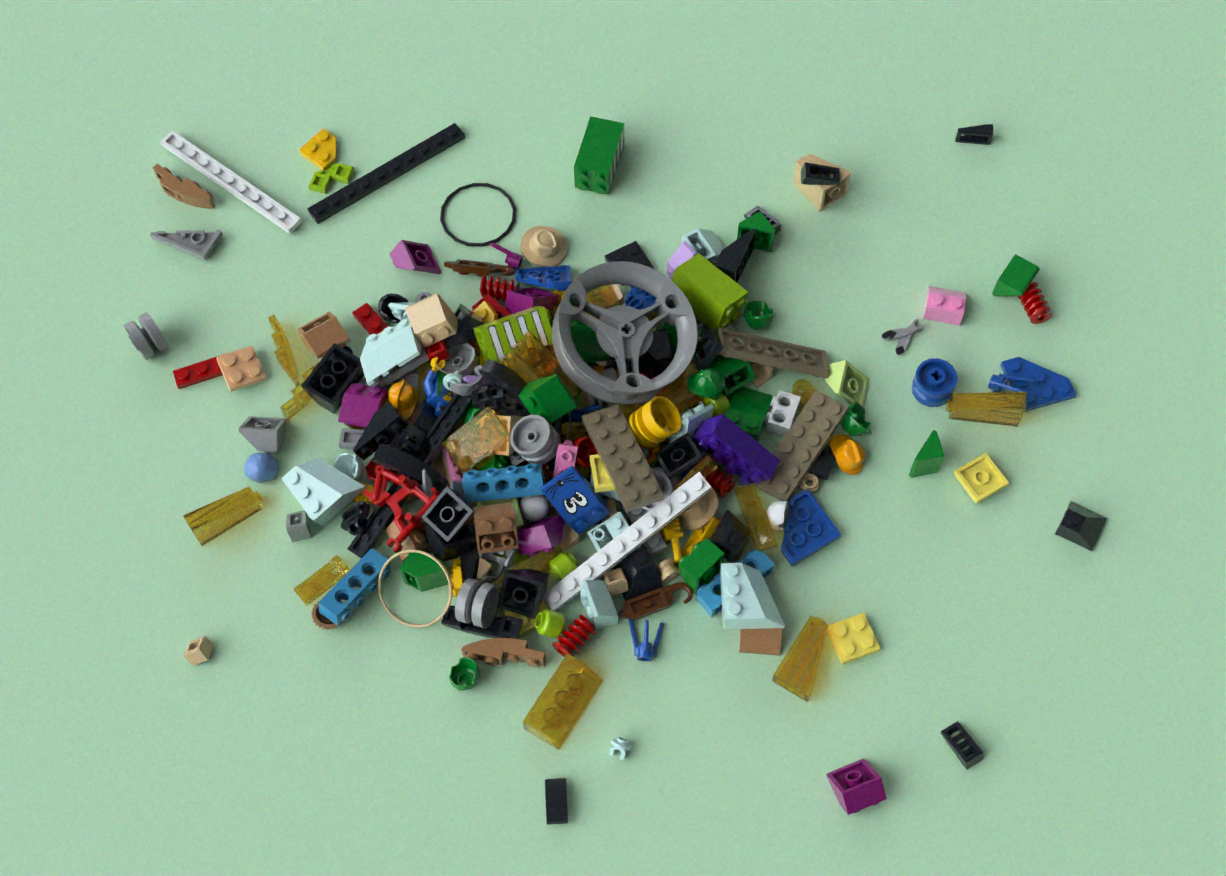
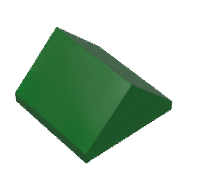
(764, 231)
(1015, 277)
(929, 457)

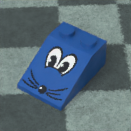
(576, 500)

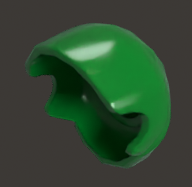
(464, 674)

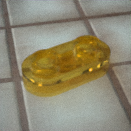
(806, 387)

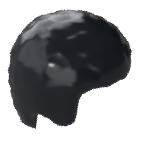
(385, 311)

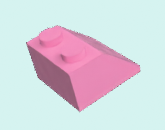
(944, 305)

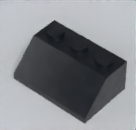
(333, 377)

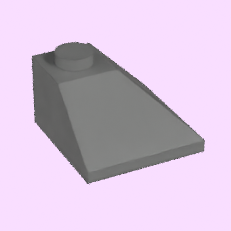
(264, 433)

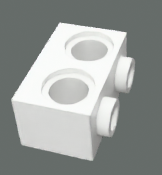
(786, 414)

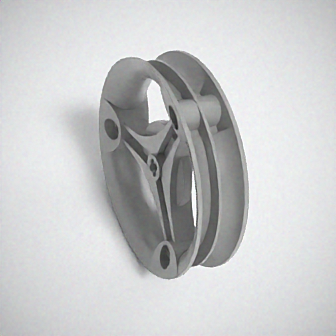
(630, 320)

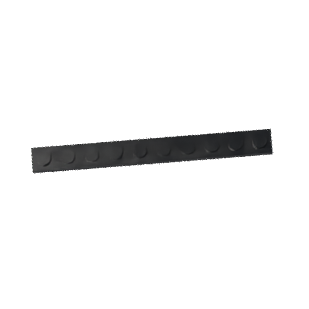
(385, 173)
(430, 448)

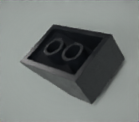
(736, 256)

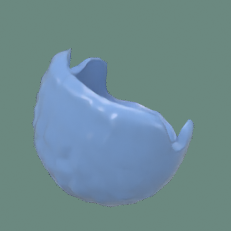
(261, 467)

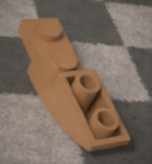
(183, 191)
(496, 649)

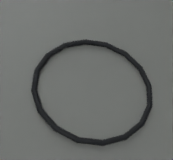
(468, 186)

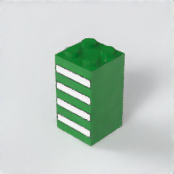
(599, 155)

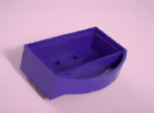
(735, 450)

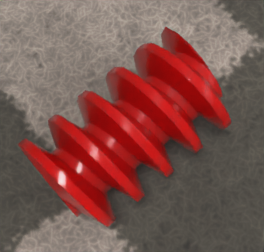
(496, 289)
(1035, 305)
(720, 482)
(574, 636)

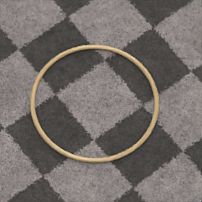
(446, 573)

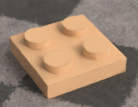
(241, 368)

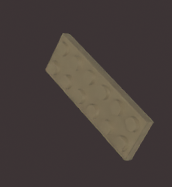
(773, 353)
(803, 444)
(622, 458)

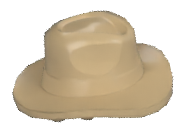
(543, 246)
(701, 512)

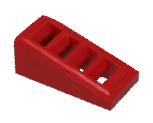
(439, 351)

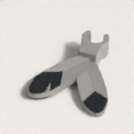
(904, 336)

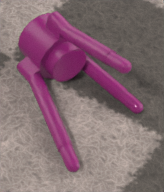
(512, 259)

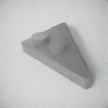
(191, 242)

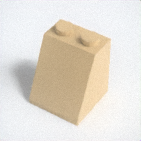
(821, 195)

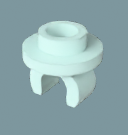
(449, 379)
(622, 745)

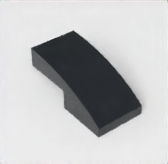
(824, 463)
(556, 801)

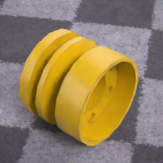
(655, 421)

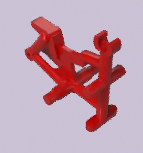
(381, 497)

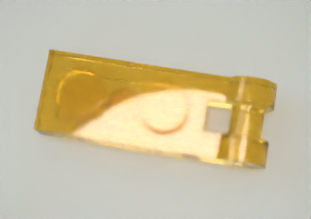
(321, 580)

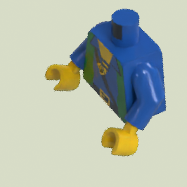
(436, 393)

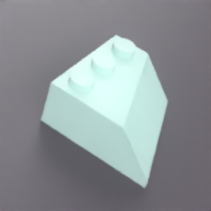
(387, 349)
(321, 489)
(746, 599)

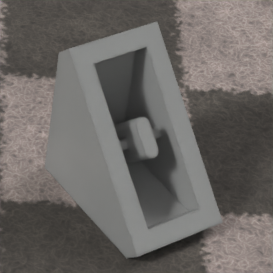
(298, 526)

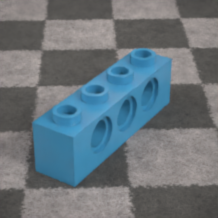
(497, 490)
(343, 590)
(711, 602)

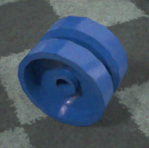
(934, 382)

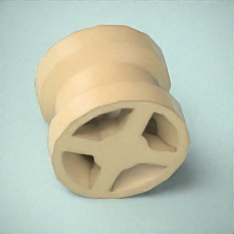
(668, 570)

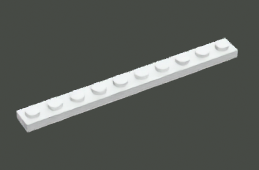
(231, 182)
(627, 541)

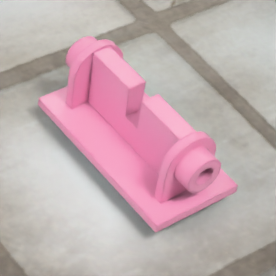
(565, 457)

